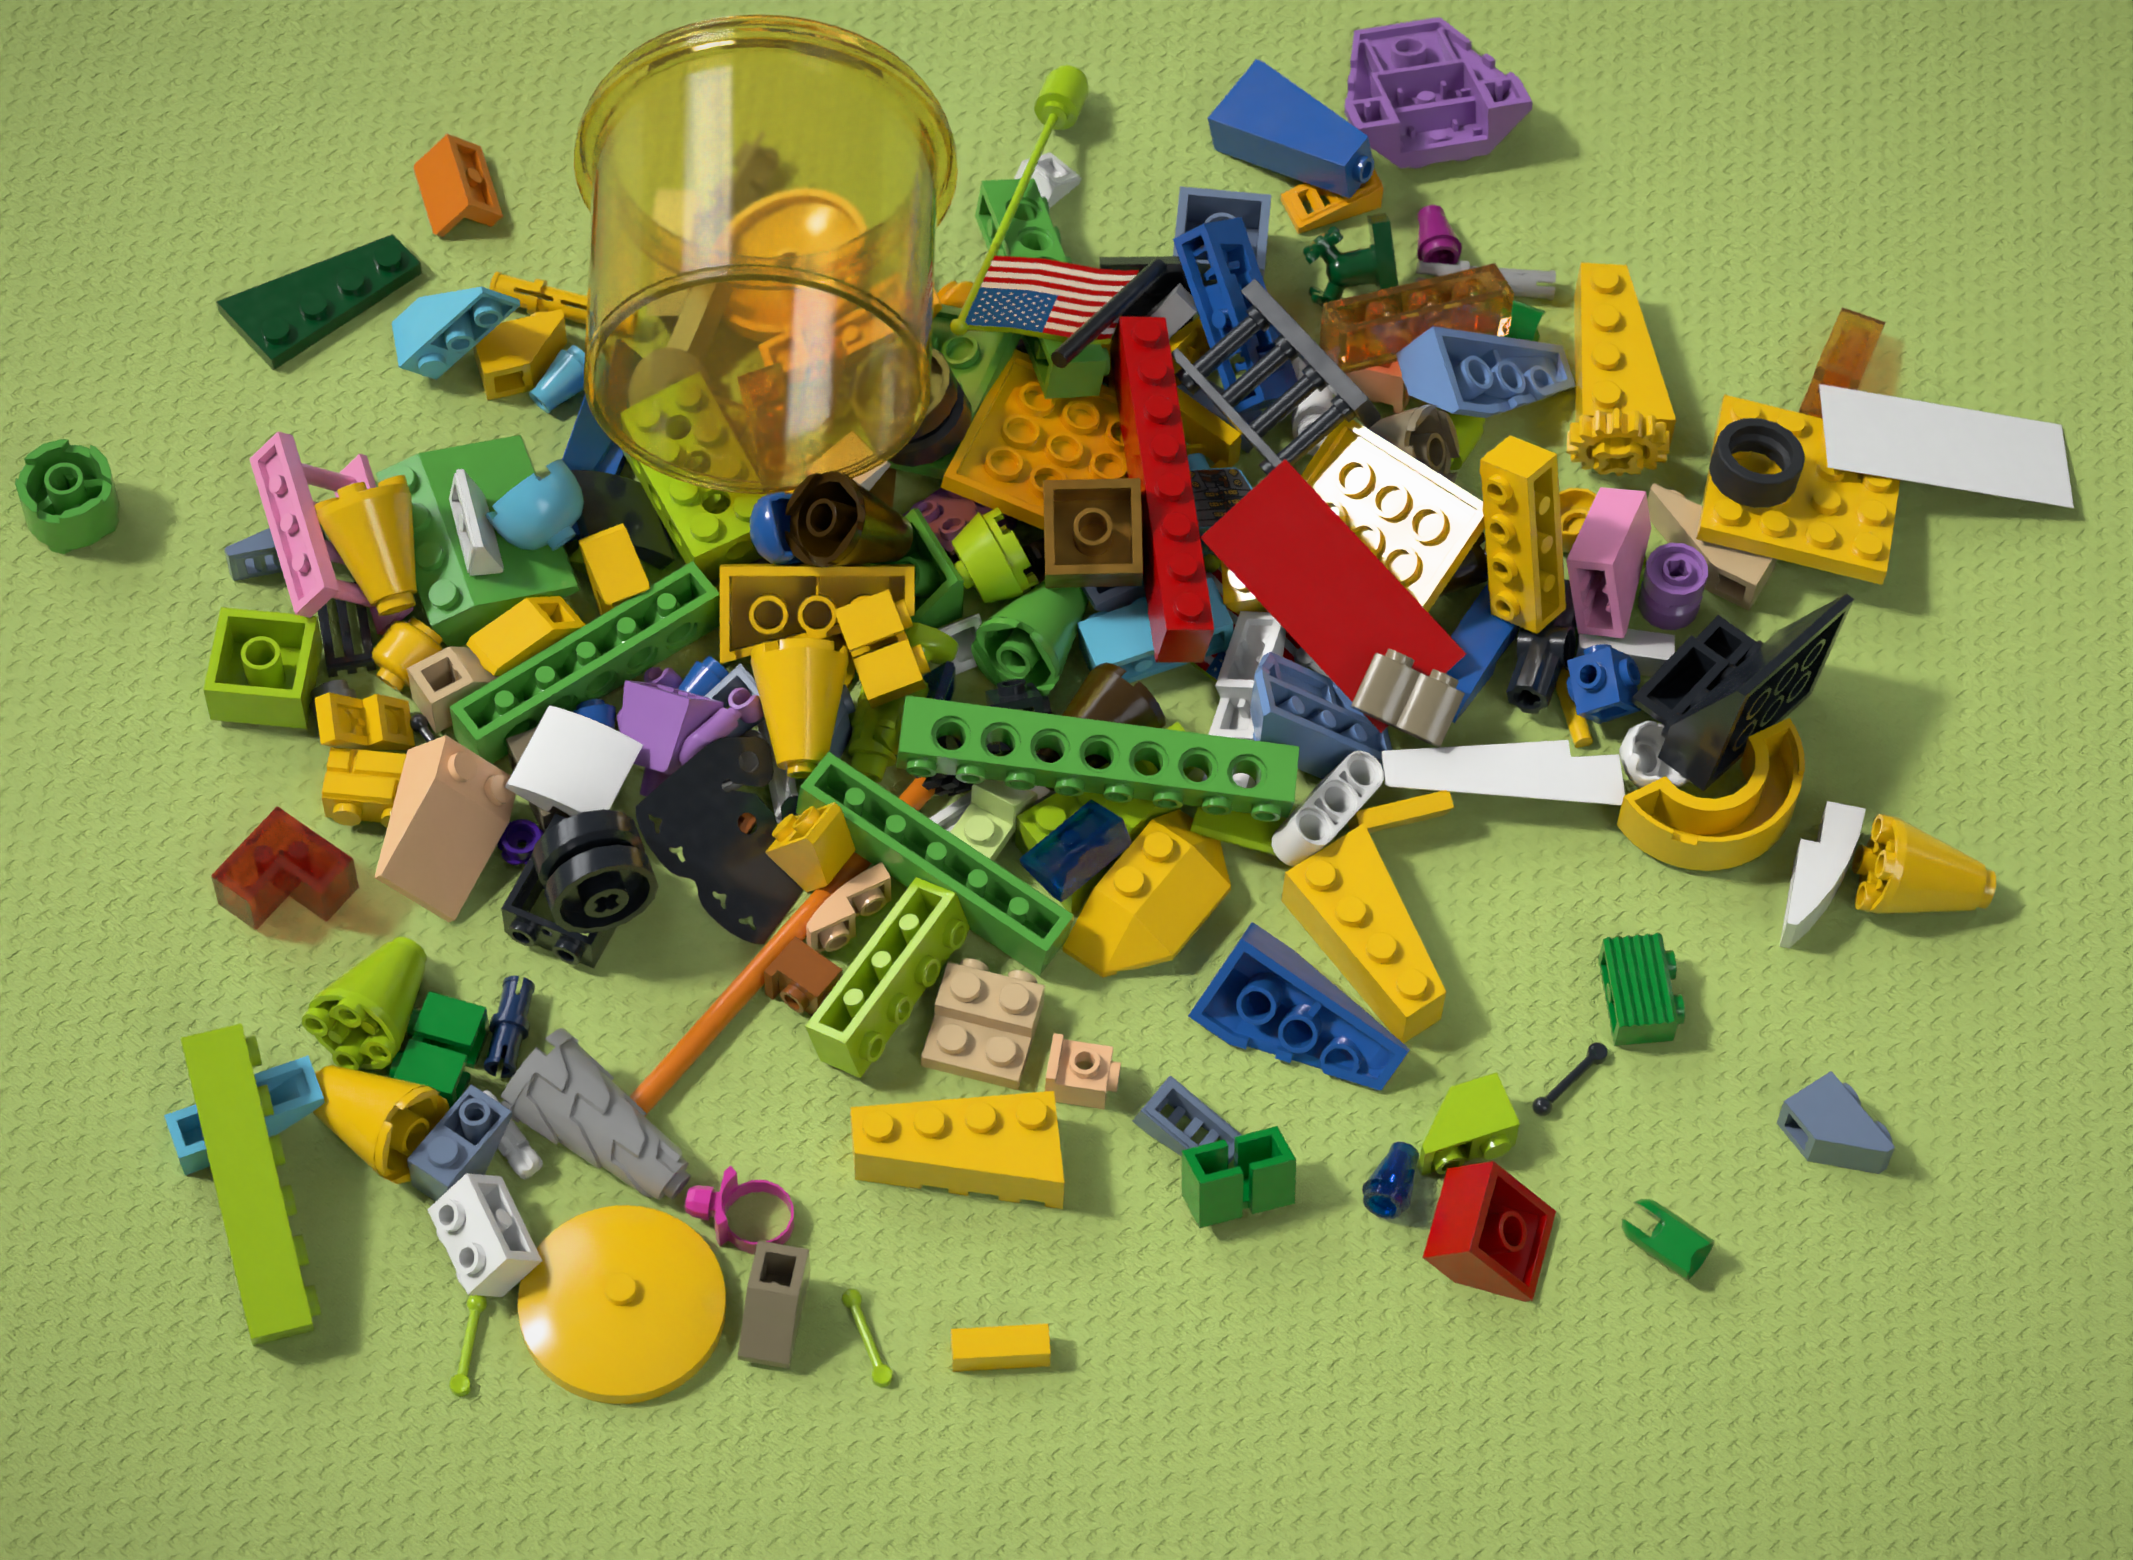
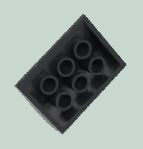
(1751, 696)

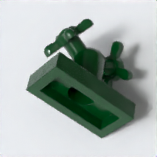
(1355, 267)

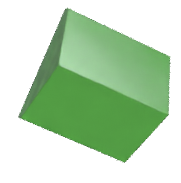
(937, 581)

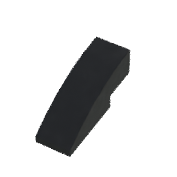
(1693, 668)

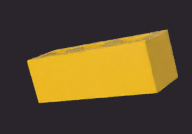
(1000, 1347)

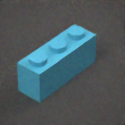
(1126, 638)

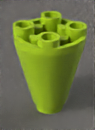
(369, 1006)

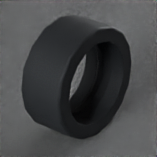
(1748, 486)

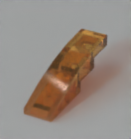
(1844, 357)

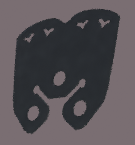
(715, 850)

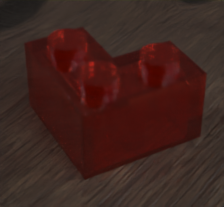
(281, 862)

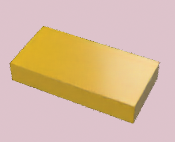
(1403, 812)

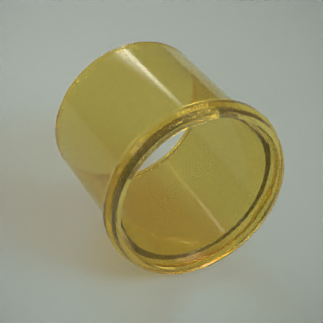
(761, 251)

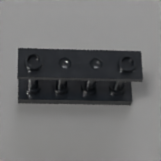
(1290, 344)

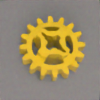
(1618, 442)

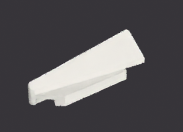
(1510, 770)

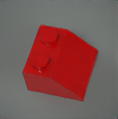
(1489, 1231)

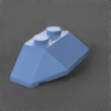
(1310, 712)

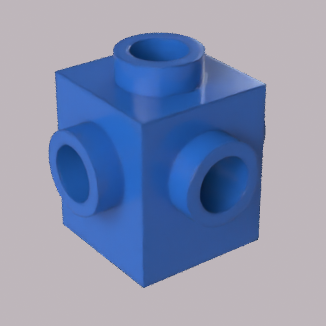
(1603, 683)

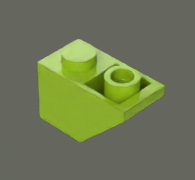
(1470, 1124)

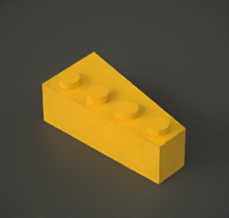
(797, 600)
(1365, 930)
(964, 1145)

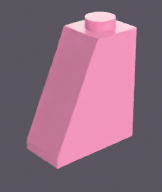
(1609, 561)

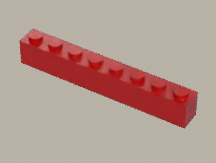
(1158, 456)

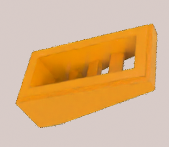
(1363, 200)

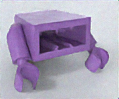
(676, 722)

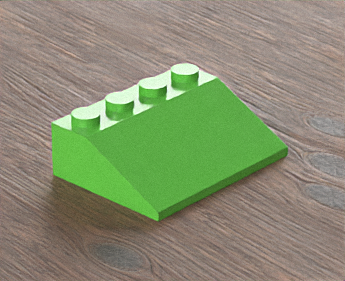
(452, 598)

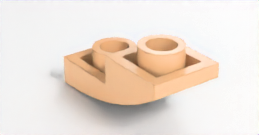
(836, 918)

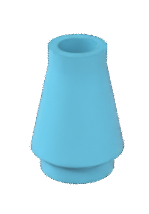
(561, 380)

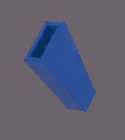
(1290, 132)

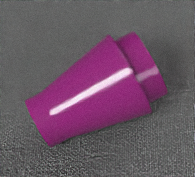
(1436, 237)

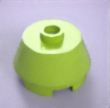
(992, 559)

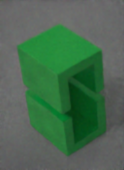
(444, 1041)
(1259, 1181)

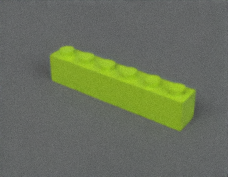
(248, 1183)

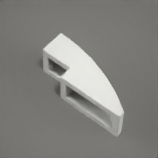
(1820, 869)

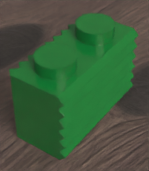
(1640, 990)

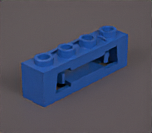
(1224, 306)

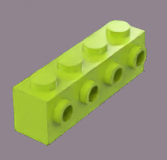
(888, 977)

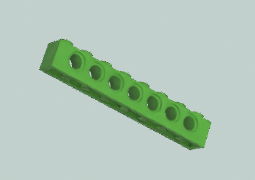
(1122, 745)

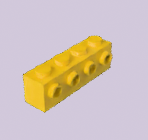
(1523, 533)

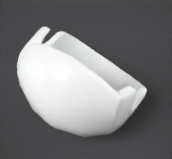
(1640, 756)

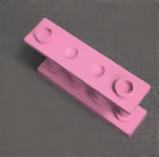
(297, 531)

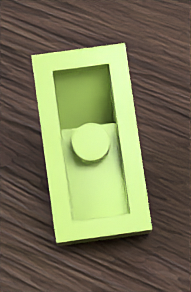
(992, 816)

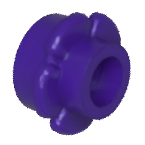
(517, 832)

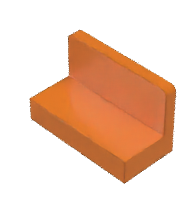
(456, 185)

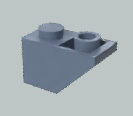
(1834, 1129)
(459, 1143)

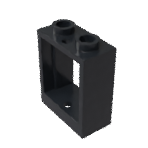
(532, 929)

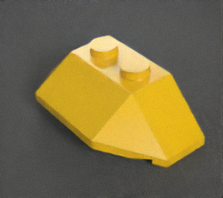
(1150, 898)

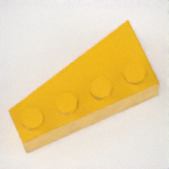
(1614, 348)

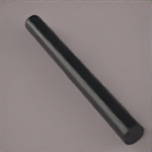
(1108, 313)

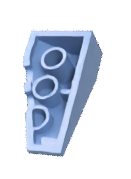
(1482, 371)

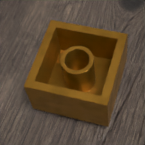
(1092, 533)

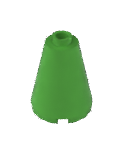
(1031, 637)

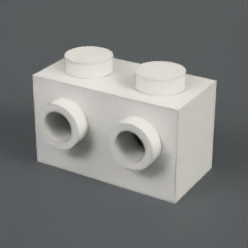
(484, 1235)

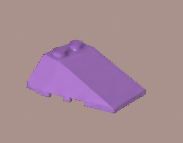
(1429, 94)

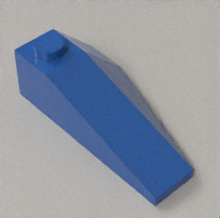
(1287, 1008)

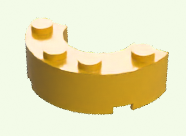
(1723, 830)

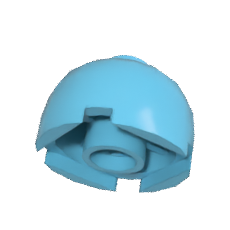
(540, 509)

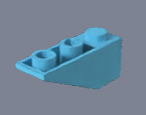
(446, 326)

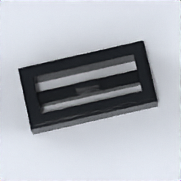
(350, 661)

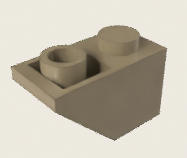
(774, 1304)

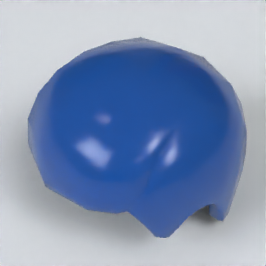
(769, 527)

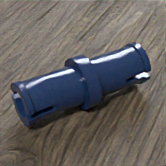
(509, 1027)

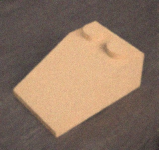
(443, 825)

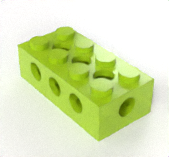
(703, 522)

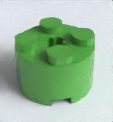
(68, 495)

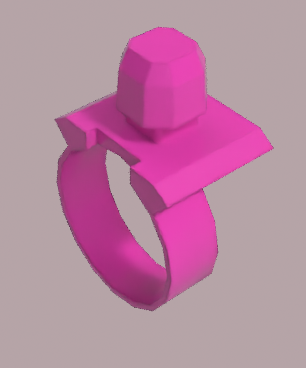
(704, 1203)

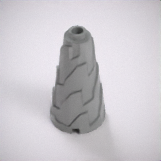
(580, 1106)

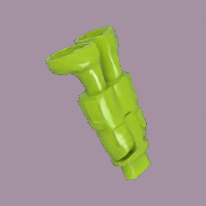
(878, 729)

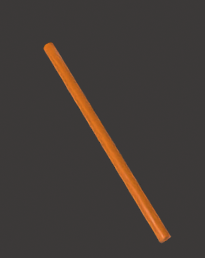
(752, 977)

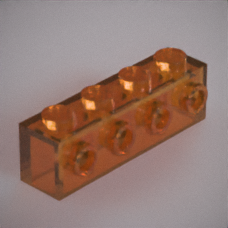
(1378, 324)

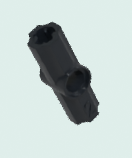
(1541, 660)

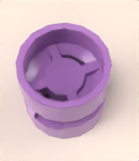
(1672, 586)

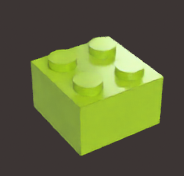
(263, 668)

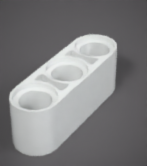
(1327, 808)

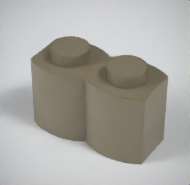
(1407, 698)

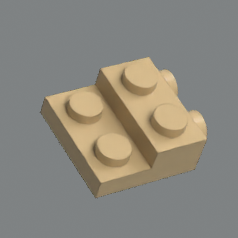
(983, 1023)

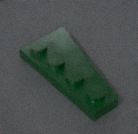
(309, 304)

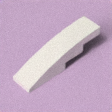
(1252, 638)

